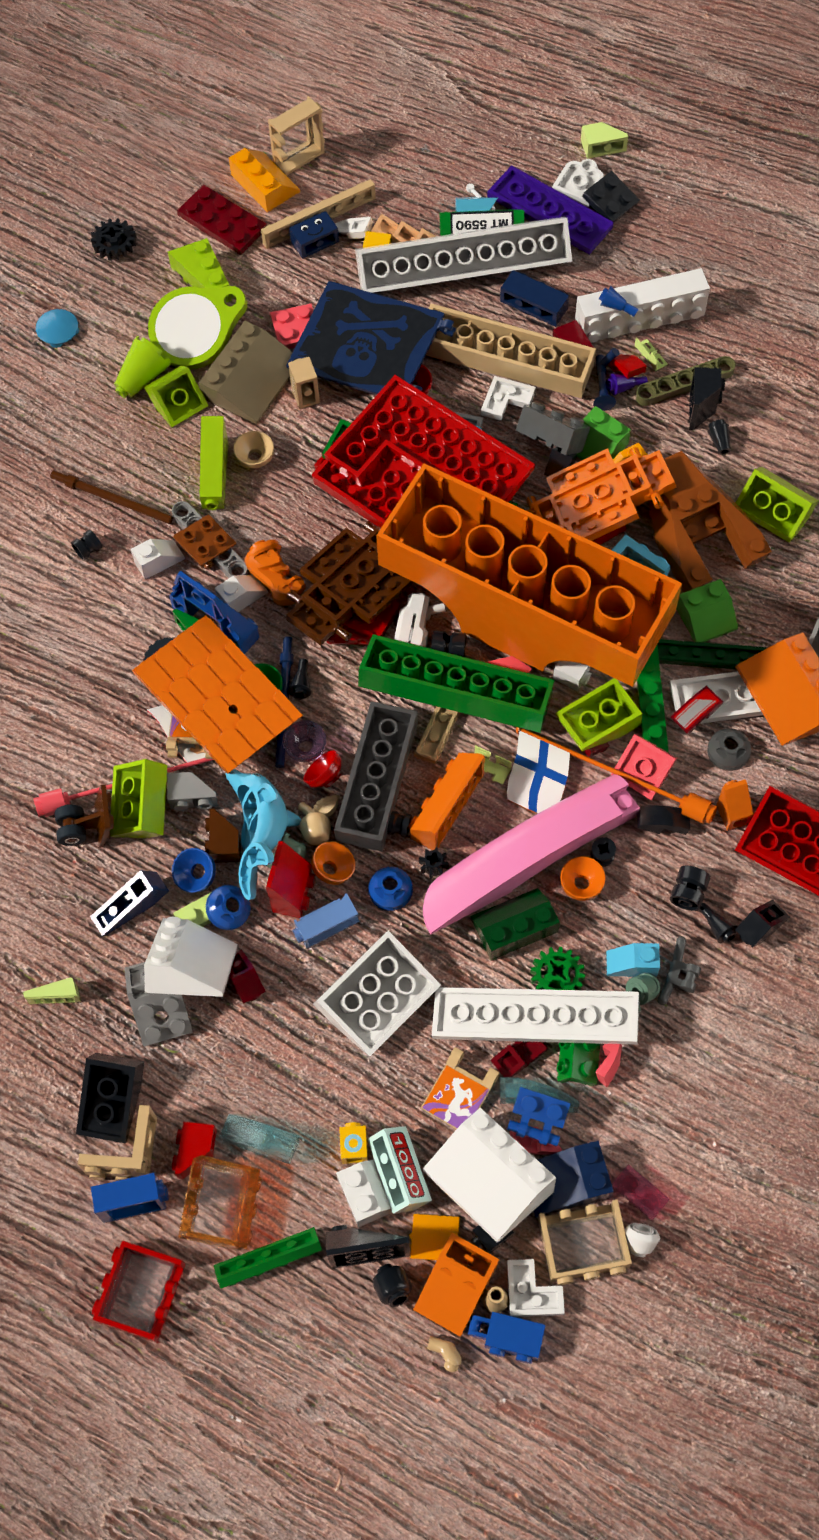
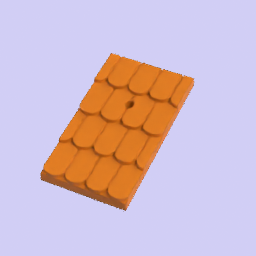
(202, 678)

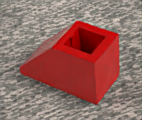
(193, 1141)

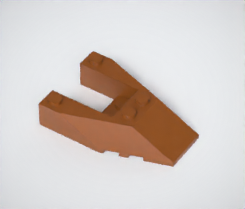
(695, 513)

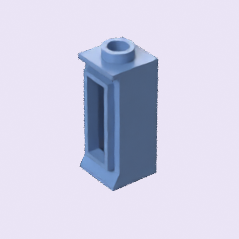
(325, 922)

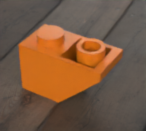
(735, 804)

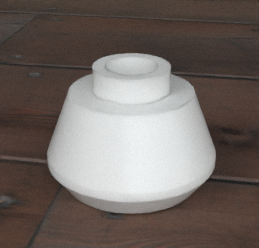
(641, 1239)

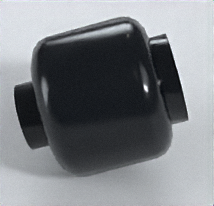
(392, 1285)

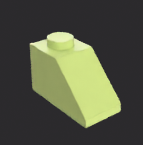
(602, 140)

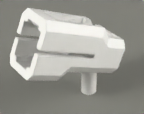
(413, 619)

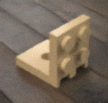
(126, 1167)

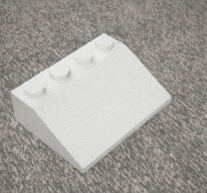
(188, 960)
(377, 994)
(490, 1175)

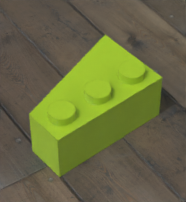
(198, 265)

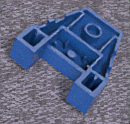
(191, 596)

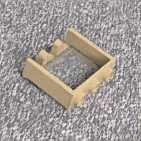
(297, 136)
(585, 1243)

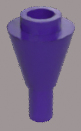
(619, 383)

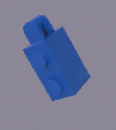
(509, 1336)

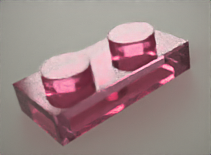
(640, 1192)

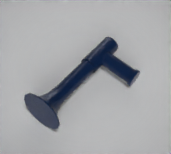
(604, 401)

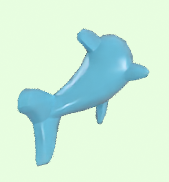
(262, 824)

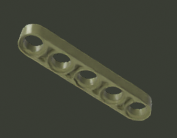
(673, 381)

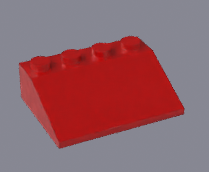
(784, 838)

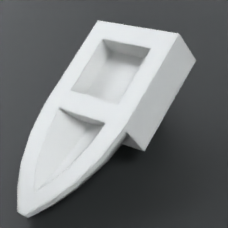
(355, 227)

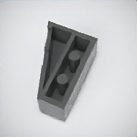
(553, 428)

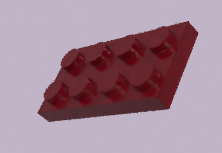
(221, 219)

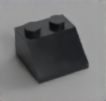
(704, 395)

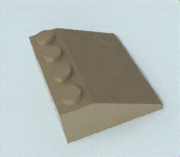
(247, 373)

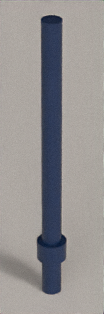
(286, 661)

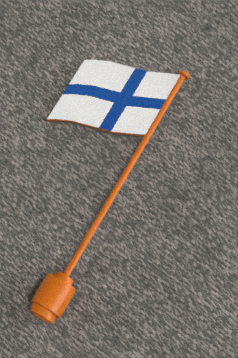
(543, 771)

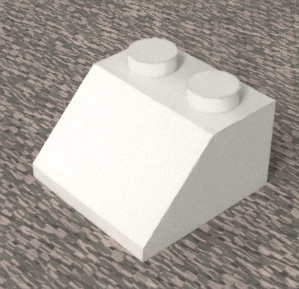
(364, 1192)

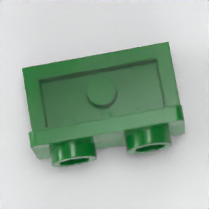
(578, 1063)

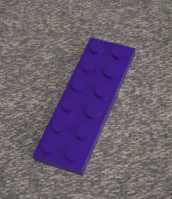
(542, 202)

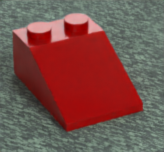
(289, 882)

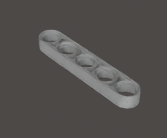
(193, 516)

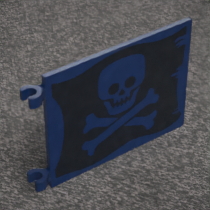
(367, 338)

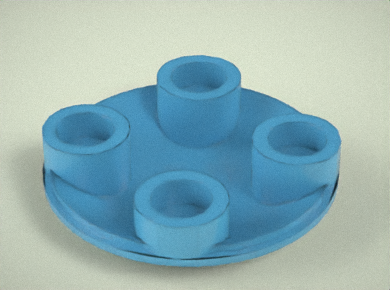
(57, 327)

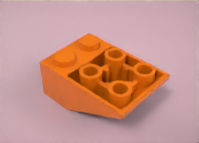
(456, 1284)

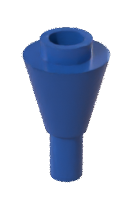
(612, 299)

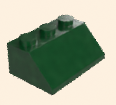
(515, 923)

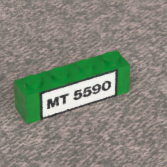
(476, 220)

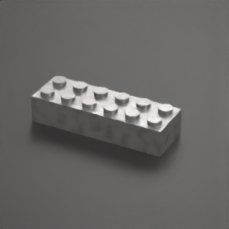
(376, 776)

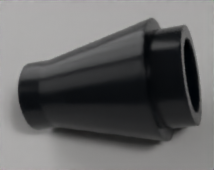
(720, 436)

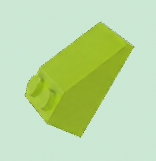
(600, 716)

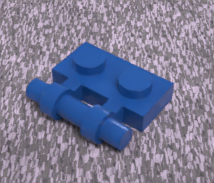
(540, 1108)

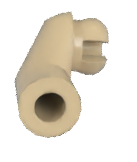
(448, 1351)

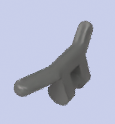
(677, 966)

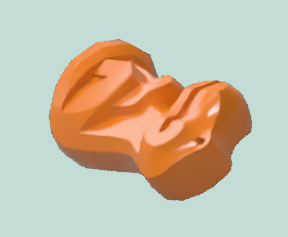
(268, 567)

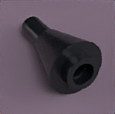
(300, 684)
(721, 927)

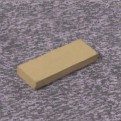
(436, 734)

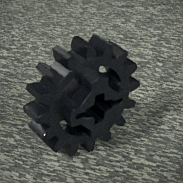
(113, 239)

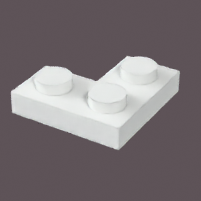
(503, 393)
(526, 1298)

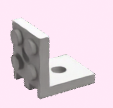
(148, 1004)

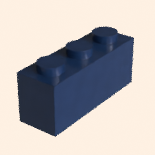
(534, 298)

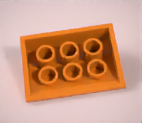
(786, 687)

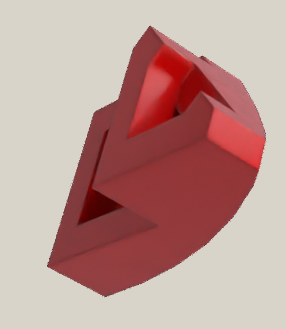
(628, 364)

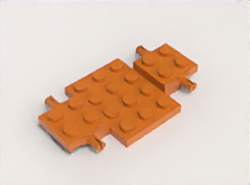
(603, 495)

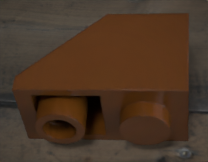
(224, 839)

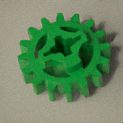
(565, 967)

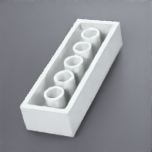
(658, 304)

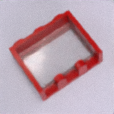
(138, 1291)

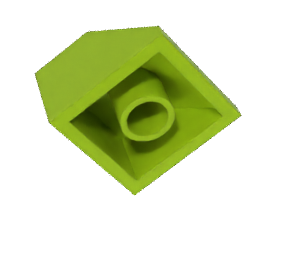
(176, 395)

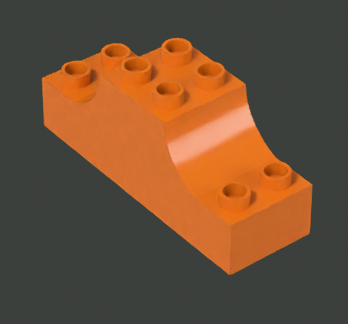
(526, 579)

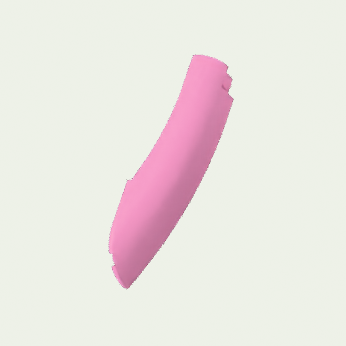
(527, 851)

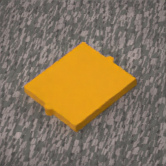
(431, 1234)

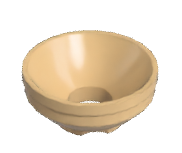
(253, 442)

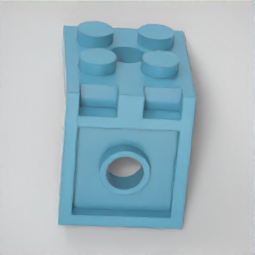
(641, 554)

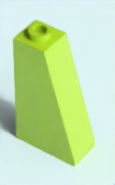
(213, 462)

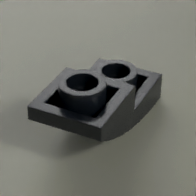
(657, 818)

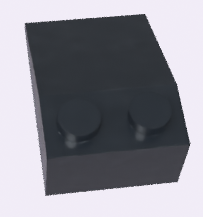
(109, 1097)

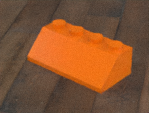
(448, 799)

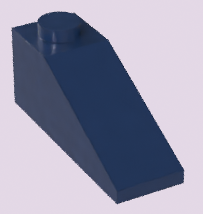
(130, 901)

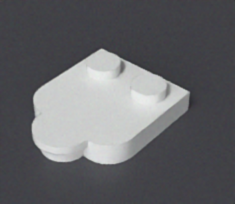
(577, 178)

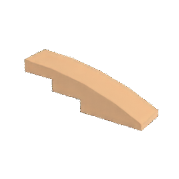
(399, 232)

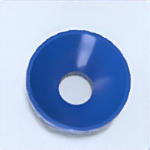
(183, 870)
(390, 899)
(220, 915)

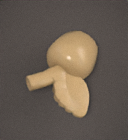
(315, 824)

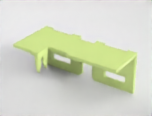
(651, 359)
(499, 771)

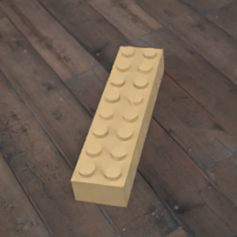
(514, 353)

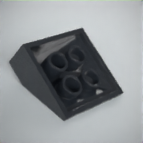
(359, 1246)

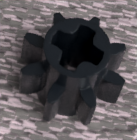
(430, 856)

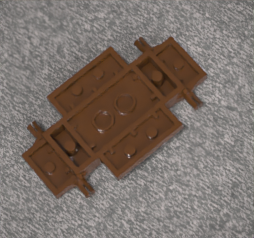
(344, 582)

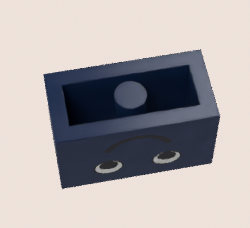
(314, 234)

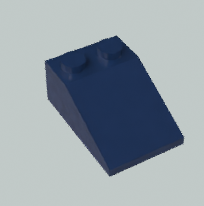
(579, 1178)

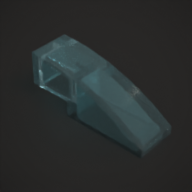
(510, 1086)
(260, 1138)

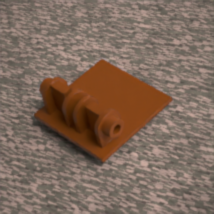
(204, 541)

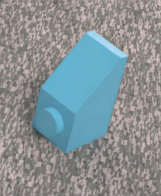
(633, 960)

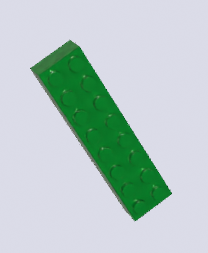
(456, 683)

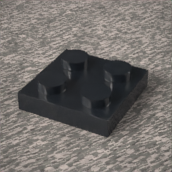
(611, 197)

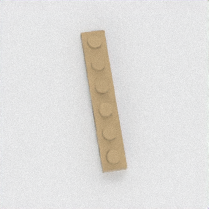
(334, 206)

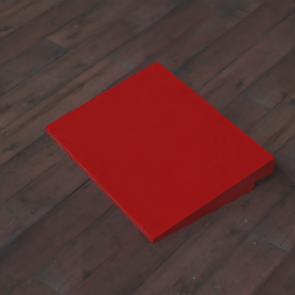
(392, 440)

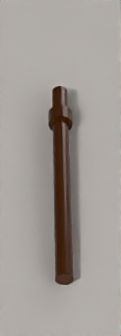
(73, 482)

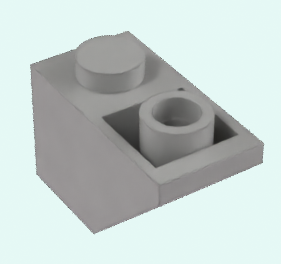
(188, 791)

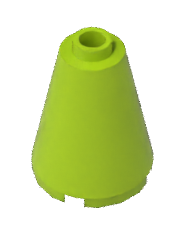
(140, 367)

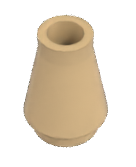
(492, 1305)

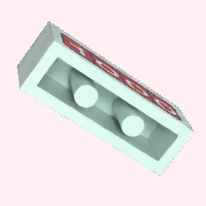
(399, 1169)

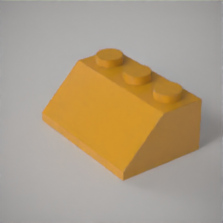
(261, 178)

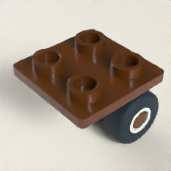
(75, 824)

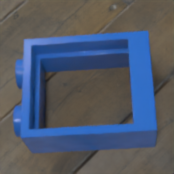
(129, 1197)

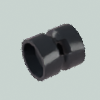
(450, 644)
(689, 888)

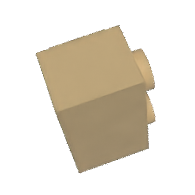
(304, 382)

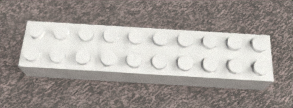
(464, 255)

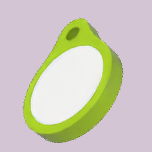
(195, 324)

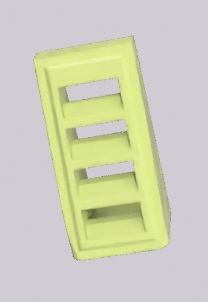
(57, 992)

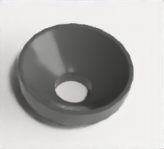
(727, 758)

